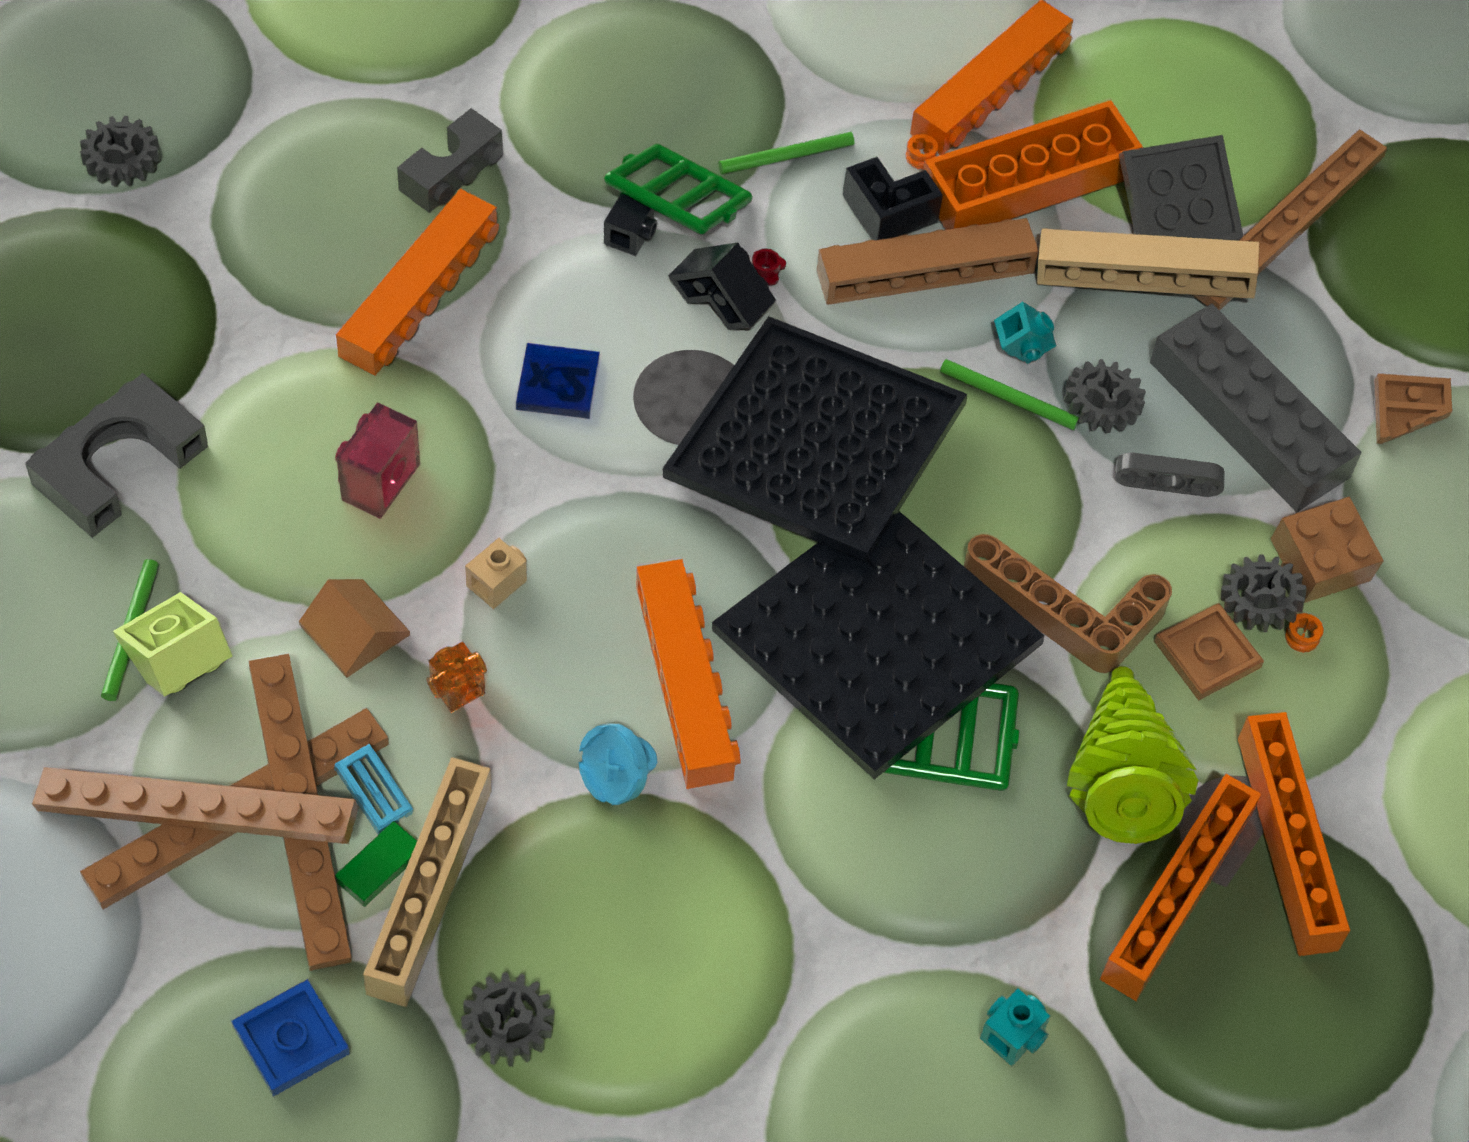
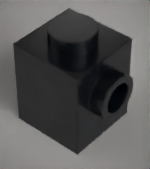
(629, 225)

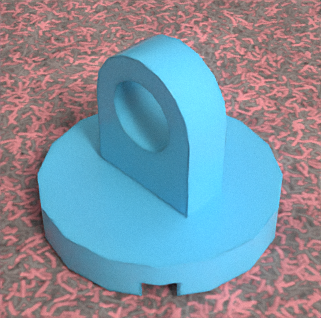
(615, 763)

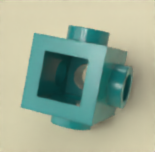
(1025, 332)
(1015, 1026)

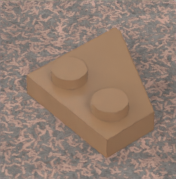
(1409, 404)

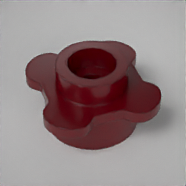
(768, 265)

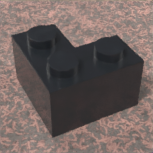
(891, 206)
(725, 280)

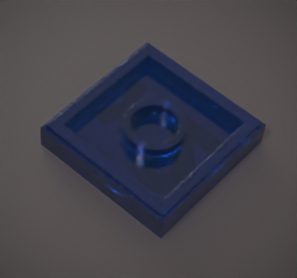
(558, 380)

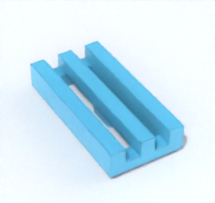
(378, 824)

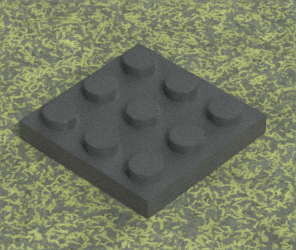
(1182, 190)

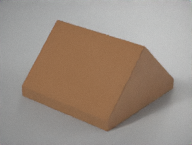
(351, 624)

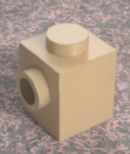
(496, 572)

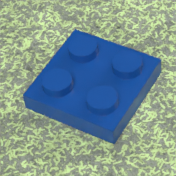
(290, 1037)

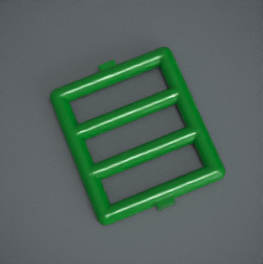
(677, 209)
(961, 773)

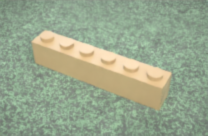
(1148, 263)
(427, 882)

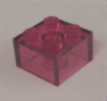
(378, 459)

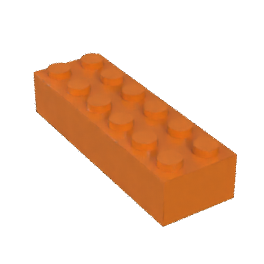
(1032, 167)

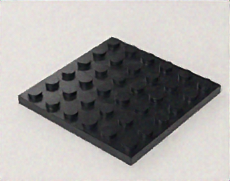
(816, 438)
(878, 644)

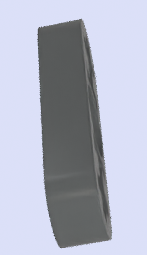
(1189, 476)

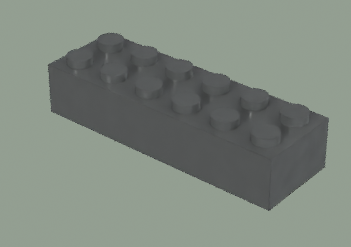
(1255, 407)

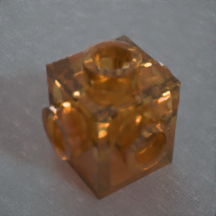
(456, 676)

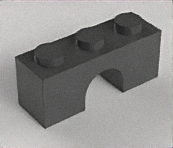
(434, 179)

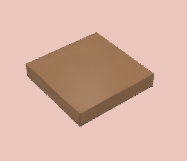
(1208, 651)

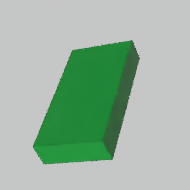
(377, 864)

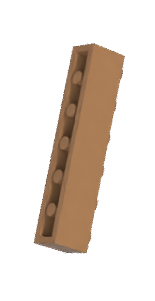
(926, 261)

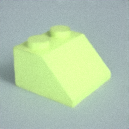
(174, 643)

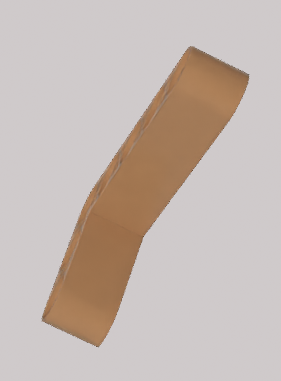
(1067, 608)

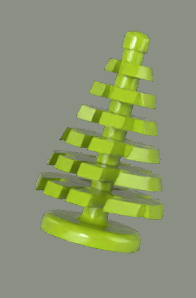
(1131, 767)

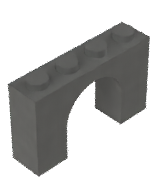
(134, 412)

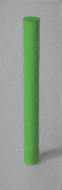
(786, 153)
(1009, 394)
(136, 608)

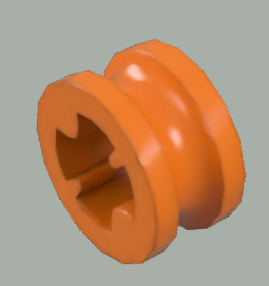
(917, 142)
(1299, 642)

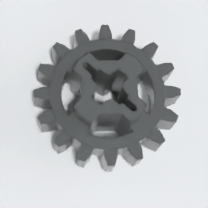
(119, 150)
(1104, 396)
(1263, 593)
(494, 1006)

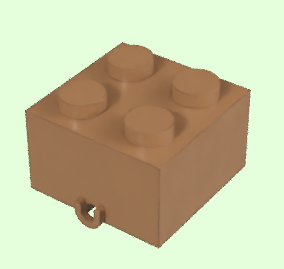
(1327, 548)

